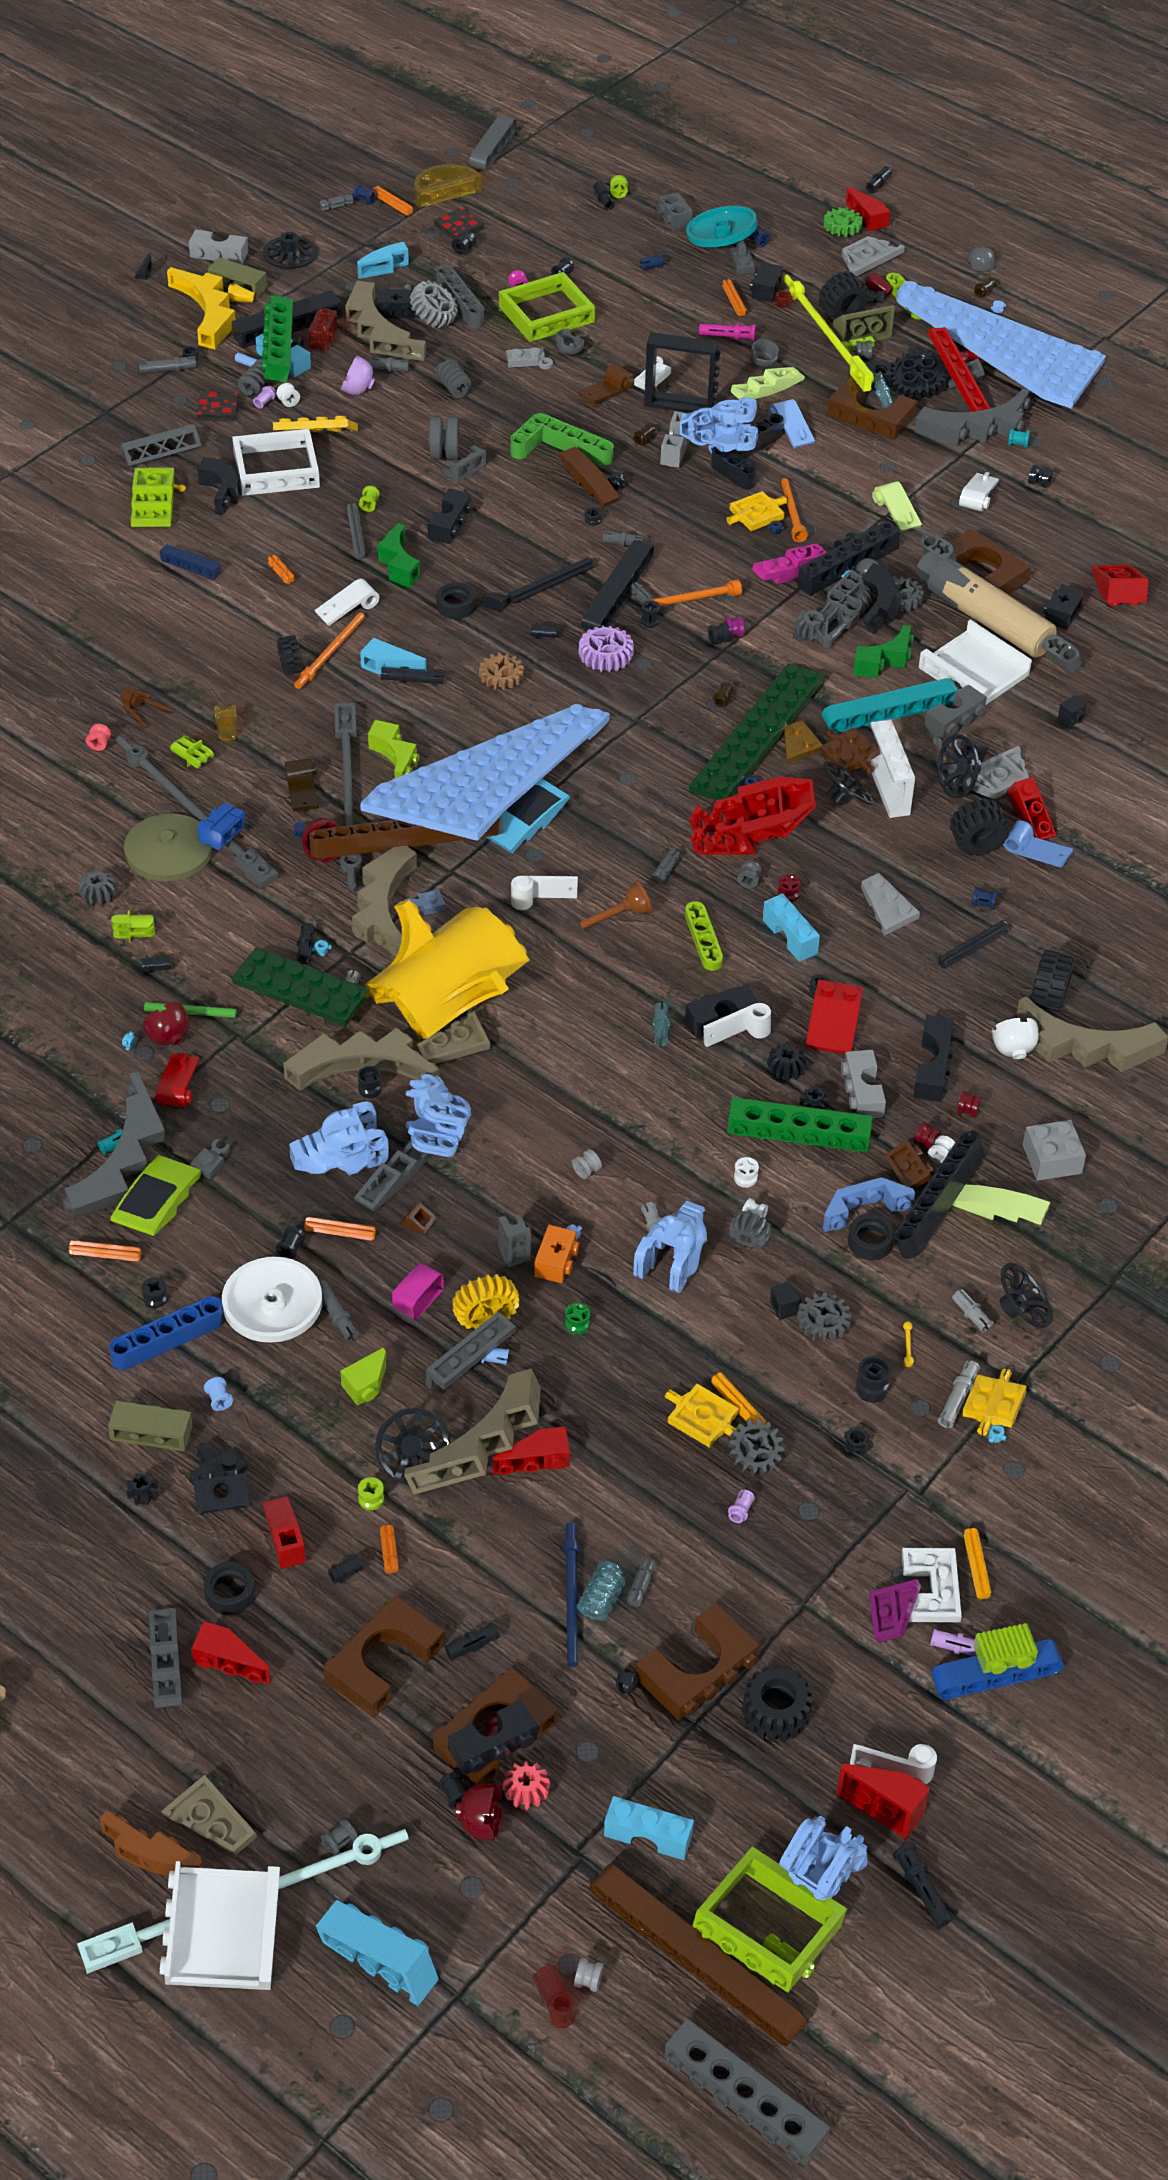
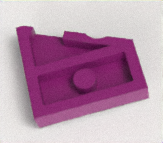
(892, 1609)

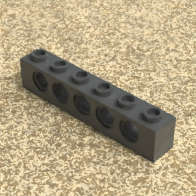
(788, 2113)

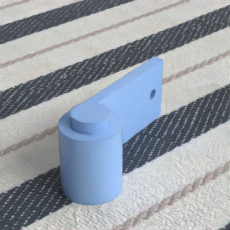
(794, 422)

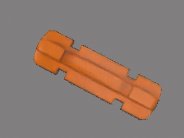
(281, 569)
(389, 1549)

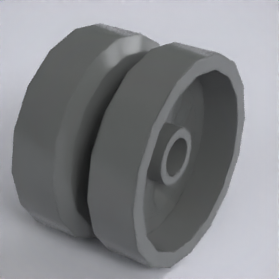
(443, 438)

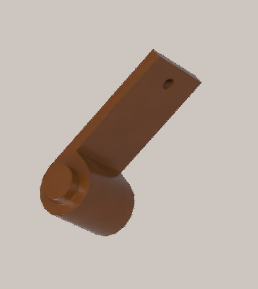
(614, 382)

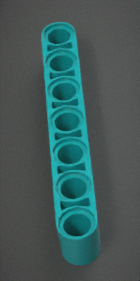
(889, 705)

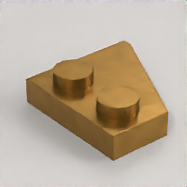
(800, 742)

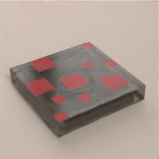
(457, 222)
(217, 406)

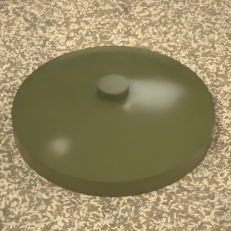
(166, 848)

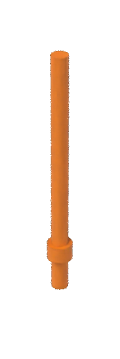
(310, 671)

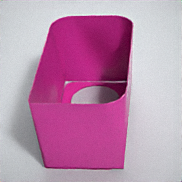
(417, 1291)

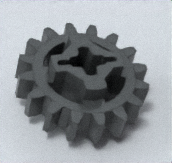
(910, 593)
(824, 1317)
(746, 1441)

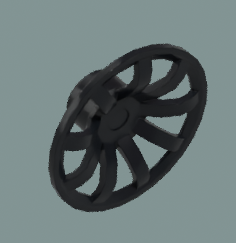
(289, 245)
(965, 765)
(840, 791)
(1017, 1303)
(409, 1443)

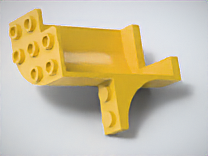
(449, 969)

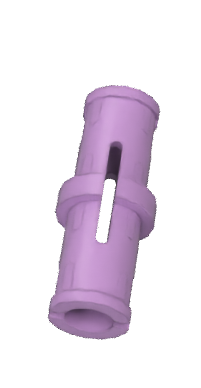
(939, 1639)

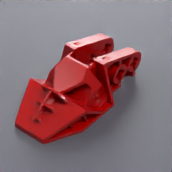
(752, 816)

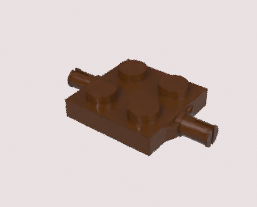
(850, 750)

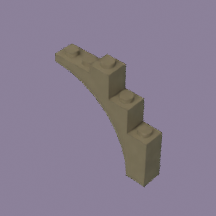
(381, 881)
(1090, 1046)
(327, 1058)

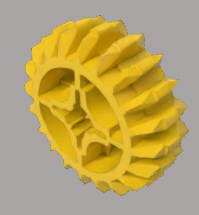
(483, 1299)

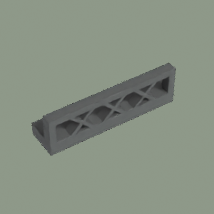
(157, 440)
(469, 1351)

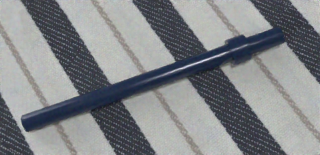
(571, 1550)

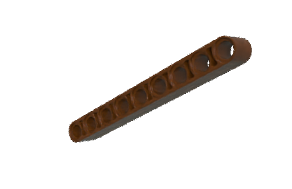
(380, 837)
(698, 1955)

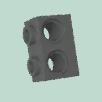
(674, 211)

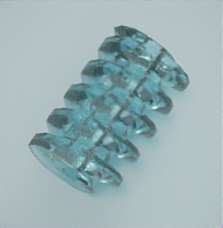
(601, 1591)

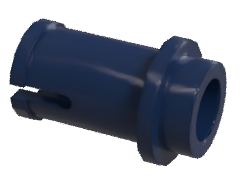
(654, 261)

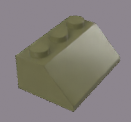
(866, 323)

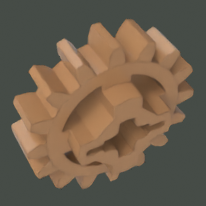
(501, 671)

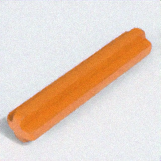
(393, 201)
(734, 297)
(340, 1228)
(105, 1250)

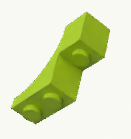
(385, 739)

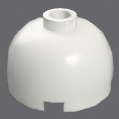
(1016, 1037)

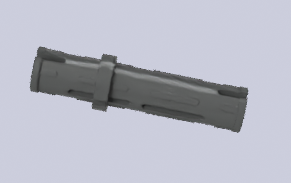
(167, 364)
(340, 1318)

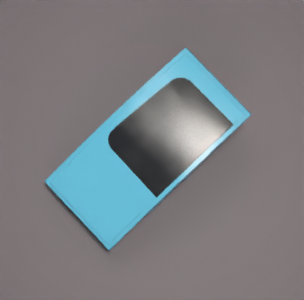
(528, 814)

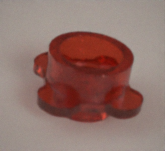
(783, 299)

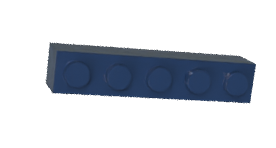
(190, 562)

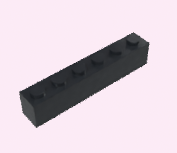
(248, 328)

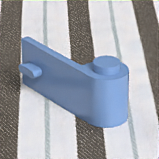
(1023, 843)

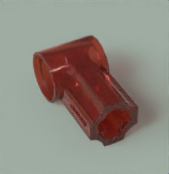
(554, 1996)

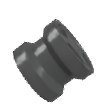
(863, 350)
(749, 874)

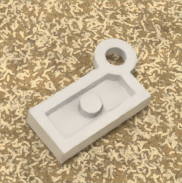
(662, 372)

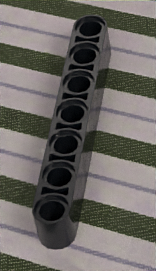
(618, 585)
(939, 1194)

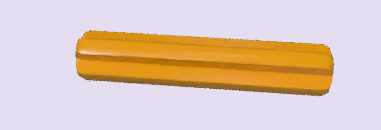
(734, 1397)
(977, 1563)

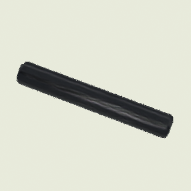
(974, 944)

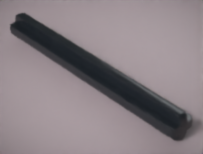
(550, 580)

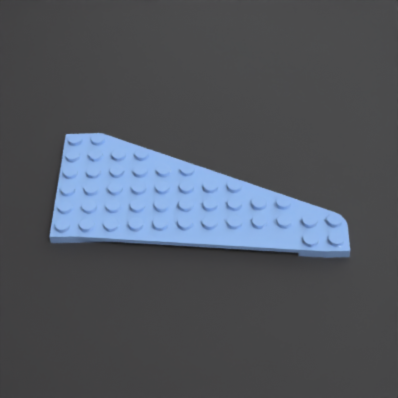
(1030, 357)
(480, 783)

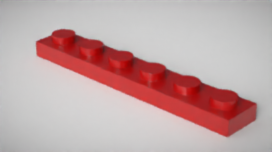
(958, 369)

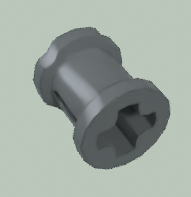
(339, 1837)

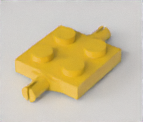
(756, 510)
(994, 1401)
(702, 1414)

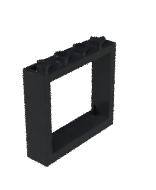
(684, 344)

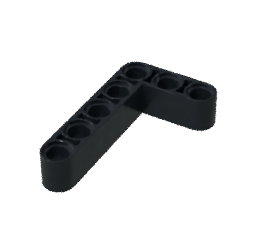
(733, 463)

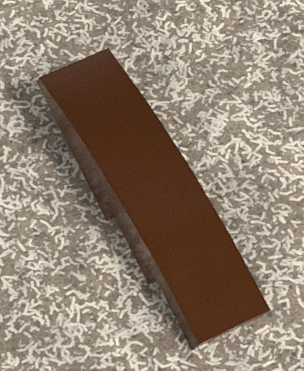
(588, 475)

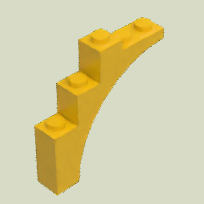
(211, 297)

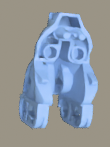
(723, 425)
(440, 1114)
(342, 1143)
(685, 1233)
(822, 1858)

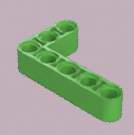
(560, 435)

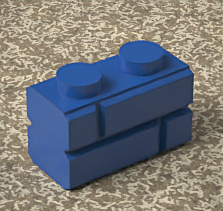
(221, 826)

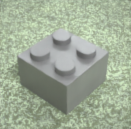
(1054, 1150)

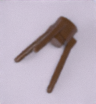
(134, 698)

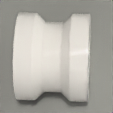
(288, 394)
(941, 1148)
(748, 1166)
(755, 1208)

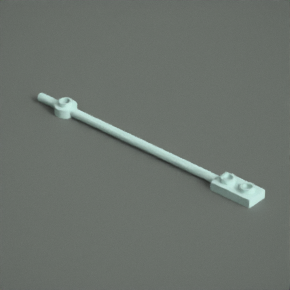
(125, 1941)

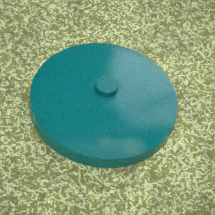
(721, 226)

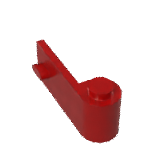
(174, 1083)

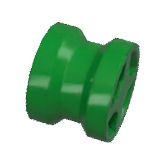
(581, 1314)

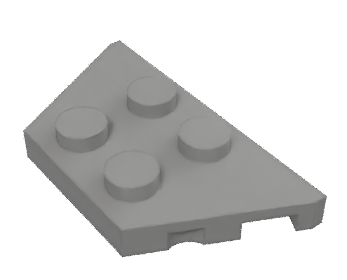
(868, 254)
(999, 774)

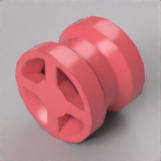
(98, 737)

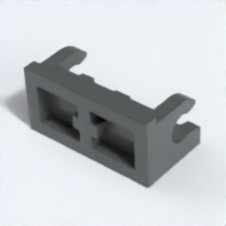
(467, 465)
(514, 1241)

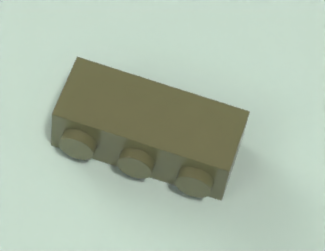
(239, 274)
(150, 1425)

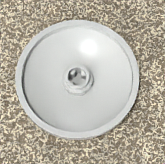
(272, 1299)

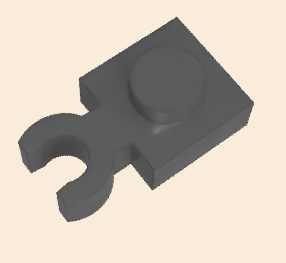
(211, 1160)

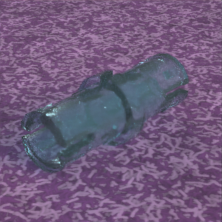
(882, 390)
(661, 1024)

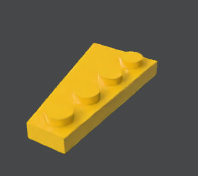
(315, 426)

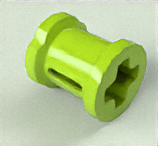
(369, 498)

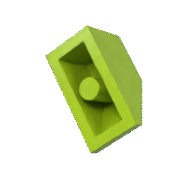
(364, 1377)

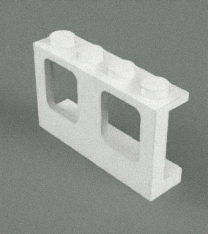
(892, 770)

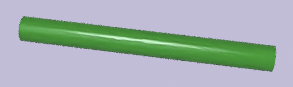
(195, 1010)

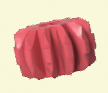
(529, 1776)

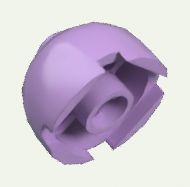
(358, 377)

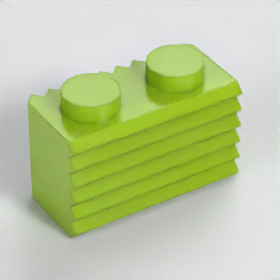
(1005, 1649)

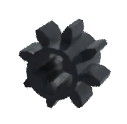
(814, 1098)
(142, 1488)

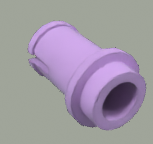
(268, 393)
(739, 1510)

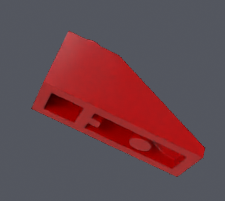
(873, 212)

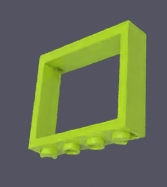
(551, 324)
(748, 1951)

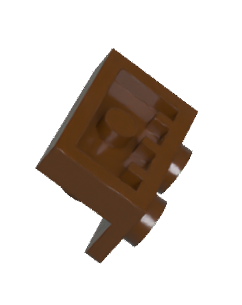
(908, 1165)

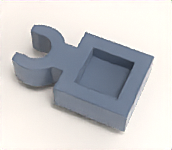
(429, 902)

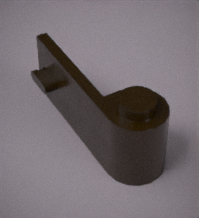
(301, 784)

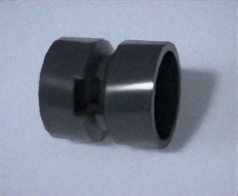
(873, 1379)

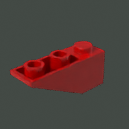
(1030, 807)
(538, 1451)
(284, 1532)
(224, 1651)

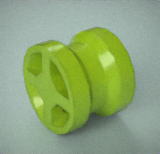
(622, 189)
(367, 1499)

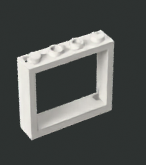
(278, 480)

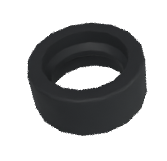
(455, 590)
(871, 1222)
(234, 1605)

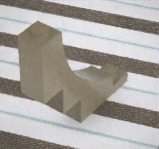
(383, 335)
(494, 1434)

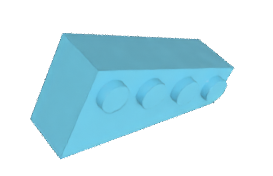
(379, 1949)

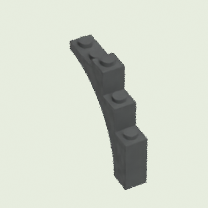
(979, 425)

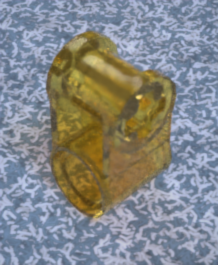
(226, 722)

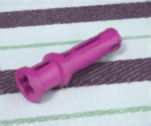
(704, 329)

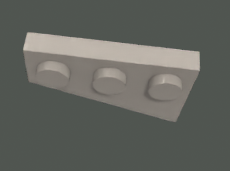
(888, 904)

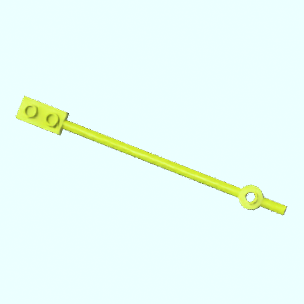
(858, 368)

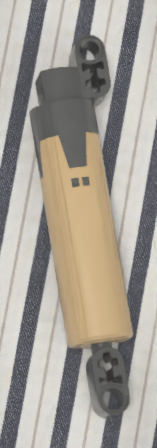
(991, 605)

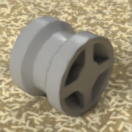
(586, 1164)
(589, 1974)

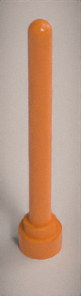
(798, 532)
(731, 588)

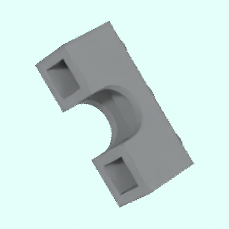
(204, 247)
(674, 444)
(860, 1069)

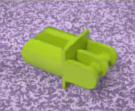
(192, 751)
(133, 926)

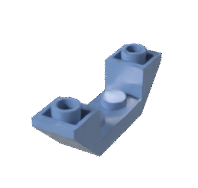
(896, 1197)

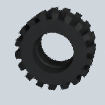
(843, 295)
(979, 827)
(1052, 980)
(778, 1684)

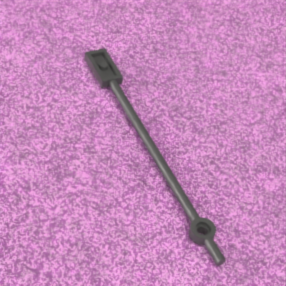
(346, 728)
(248, 862)

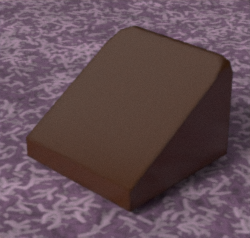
(418, 1219)

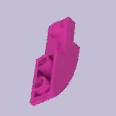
(787, 567)

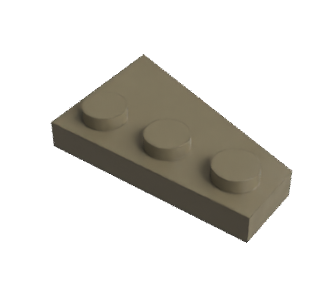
(458, 1041)
(210, 1816)

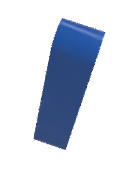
(166, 1333)
(966, 1675)

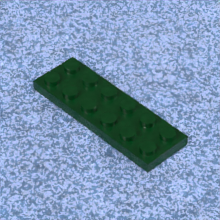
(301, 986)

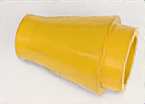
(240, 294)

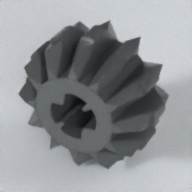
(97, 887)
(750, 1229)

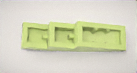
(770, 383)
(1001, 1202)

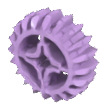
(606, 648)

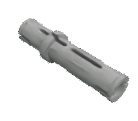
(962, 1386)

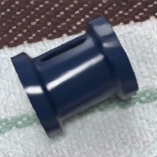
(364, 194)
(758, 235)
(984, 898)

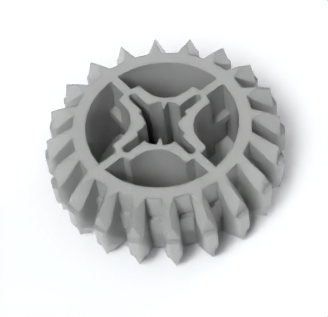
(433, 304)

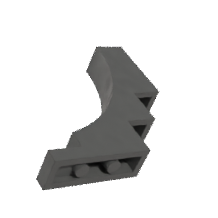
(106, 1184)

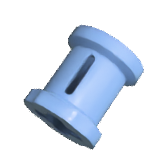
(217, 1391)

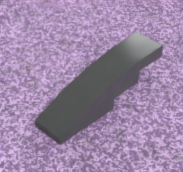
(391, 1177)
(165, 1658)

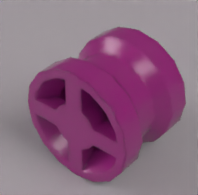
(735, 626)

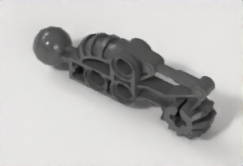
(843, 602)

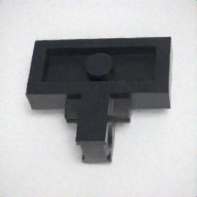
(216, 1463)

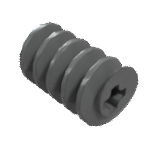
(453, 378)
(253, 379)

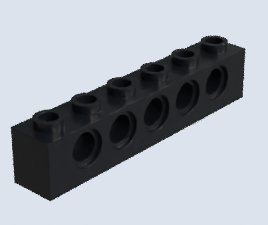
(833, 564)

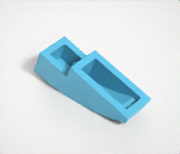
(383, 260)

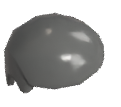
(981, 258)
(568, 343)
(764, 353)

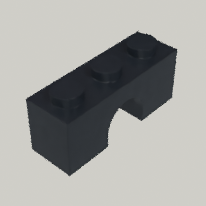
(455, 508)
(706, 1010)
(475, 1751)

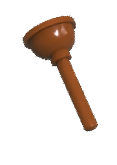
(635, 900)

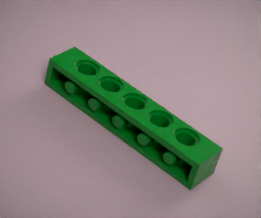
(277, 338)
(799, 1124)

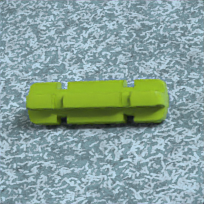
(851, 343)
(784, 1952)

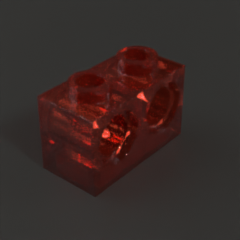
(323, 329)

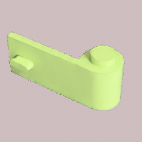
(898, 505)

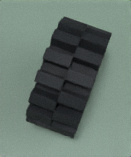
(290, 654)

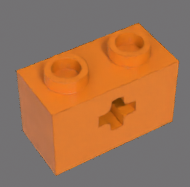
(556, 1254)

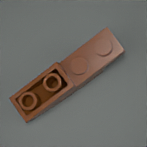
(152, 1854)

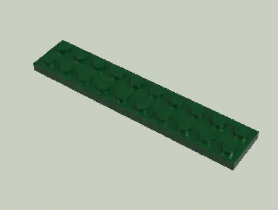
(756, 733)

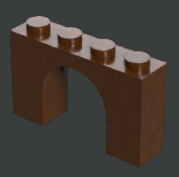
(886, 422)
(1010, 571)
(393, 1624)
(503, 1692)
(684, 1692)

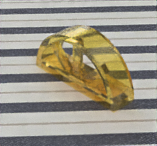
(445, 183)

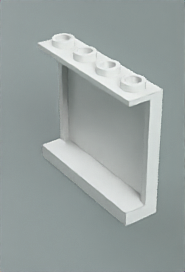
(977, 660)
(220, 1928)

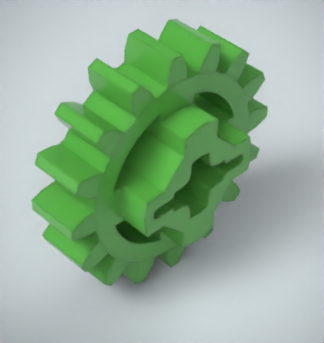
(842, 222)

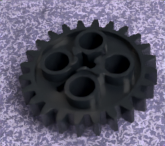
(918, 374)

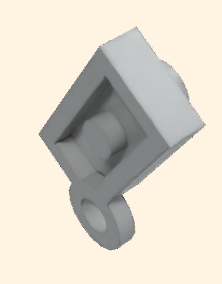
(528, 357)

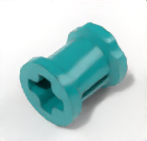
(1019, 438)

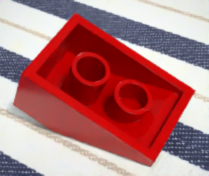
(1120, 584)
(834, 1017)
(885, 1796)

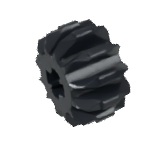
(786, 1061)

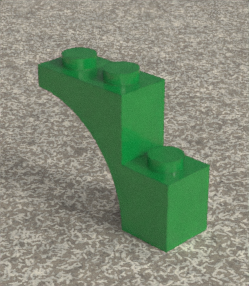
(401, 566)
(893, 653)

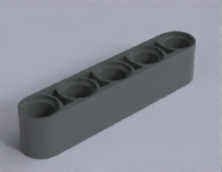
(492, 143)
(468, 305)

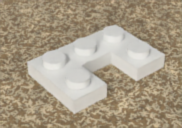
(944, 1599)

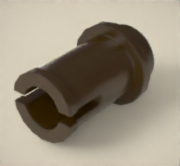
(982, 289)
(642, 436)
(721, 698)

